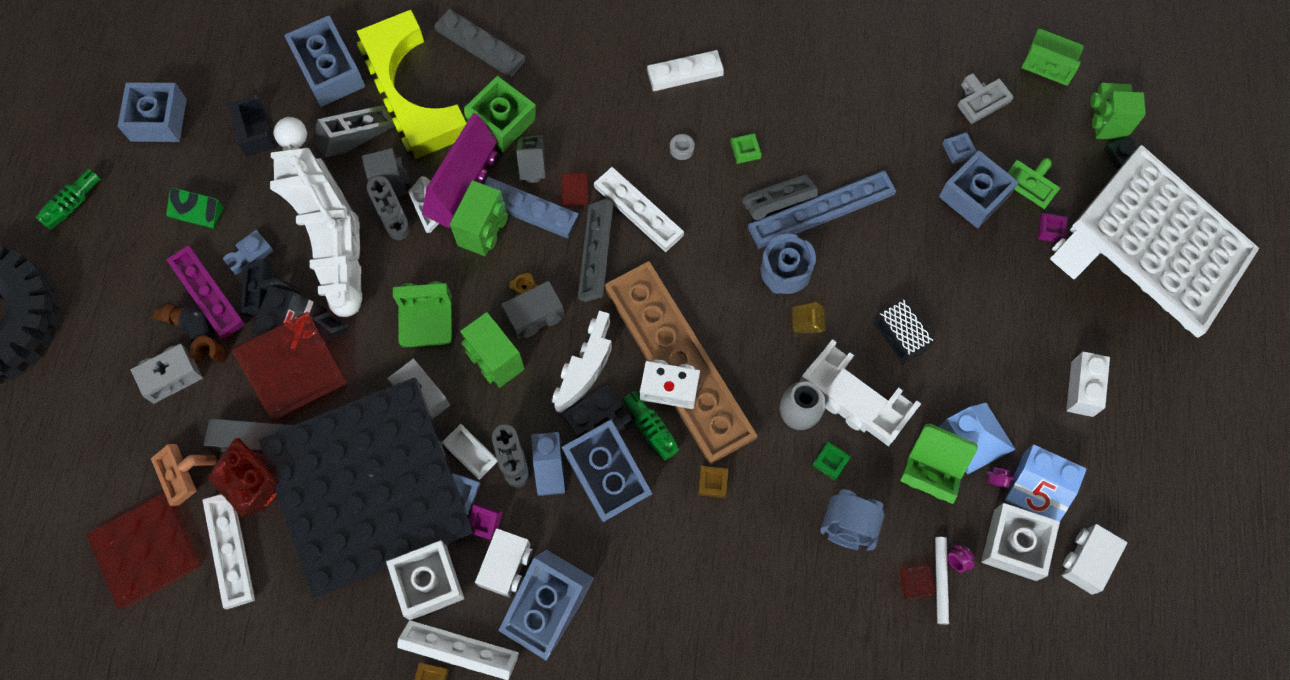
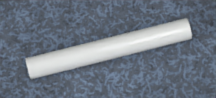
(942, 580)

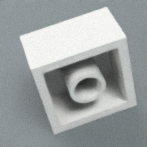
(1020, 542)
(425, 580)

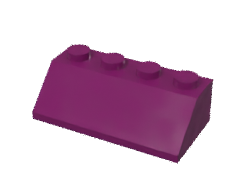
(463, 163)

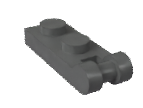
(779, 196)

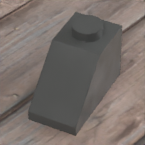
(531, 158)

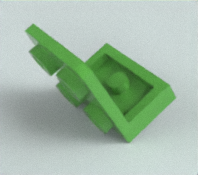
(424, 314)
(938, 462)

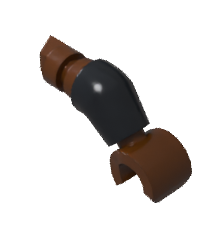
(196, 328)

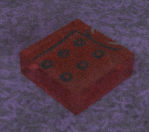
(916, 582)

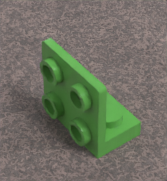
(1053, 57)

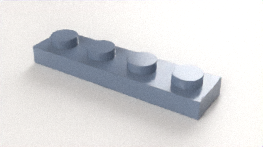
(535, 209)

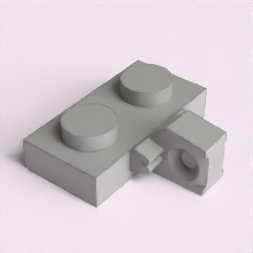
(982, 98)

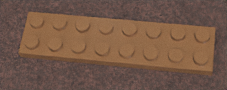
(665, 335)

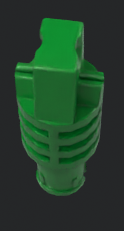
(67, 200)
(651, 427)

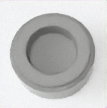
(682, 146)

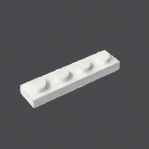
(639, 209)
(228, 552)
(458, 650)

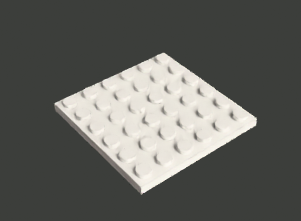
(1167, 240)

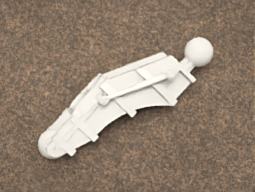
(324, 212)

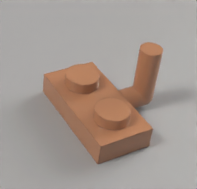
(174, 472)

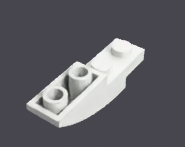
(582, 373)

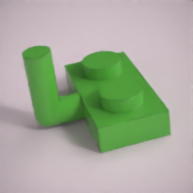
(1033, 184)

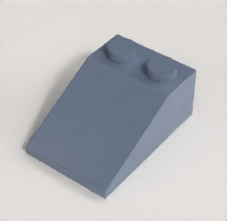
(545, 603)

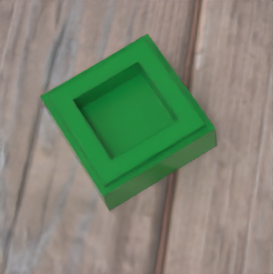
(831, 461)

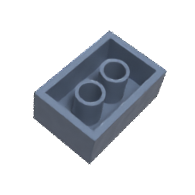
(325, 61)
(606, 470)

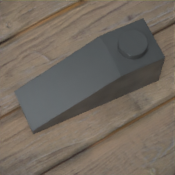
(349, 130)

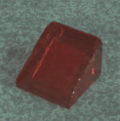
(574, 189)

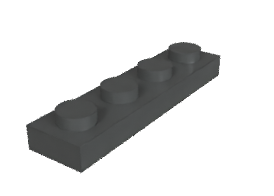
(480, 43)
(595, 250)

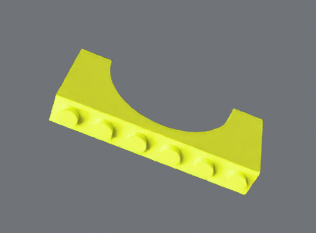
(385, 46)

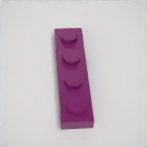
(205, 292)

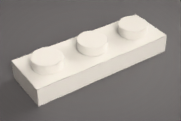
(685, 70)

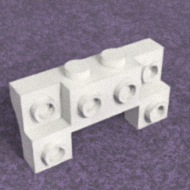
(855, 400)

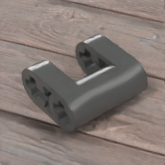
(388, 207)
(509, 453)

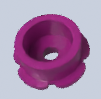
(1000, 477)
(961, 559)

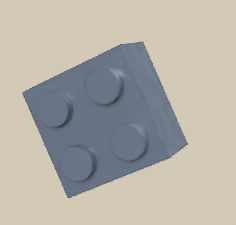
(152, 112)
(978, 189)

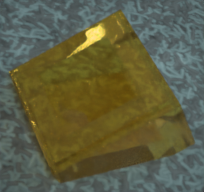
(808, 318)

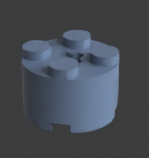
(787, 264)
(853, 520)

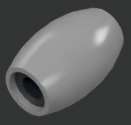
(802, 405)

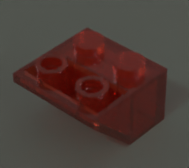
(243, 479)

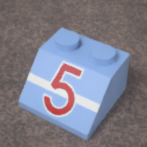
(1045, 483)

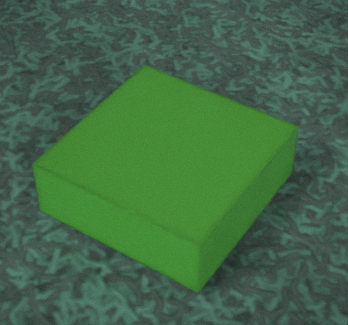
(745, 148)

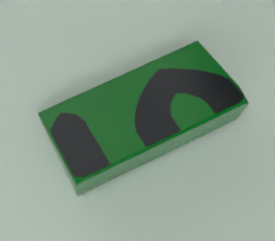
(194, 208)

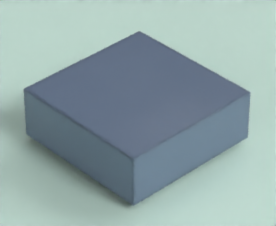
(959, 147)

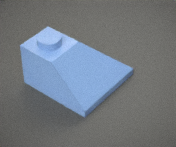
(981, 427)

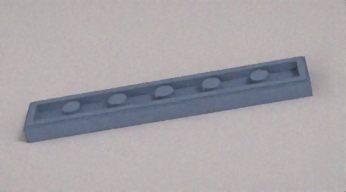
(822, 208)

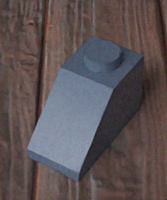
(548, 463)

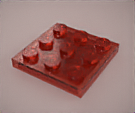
(289, 366)
(142, 551)

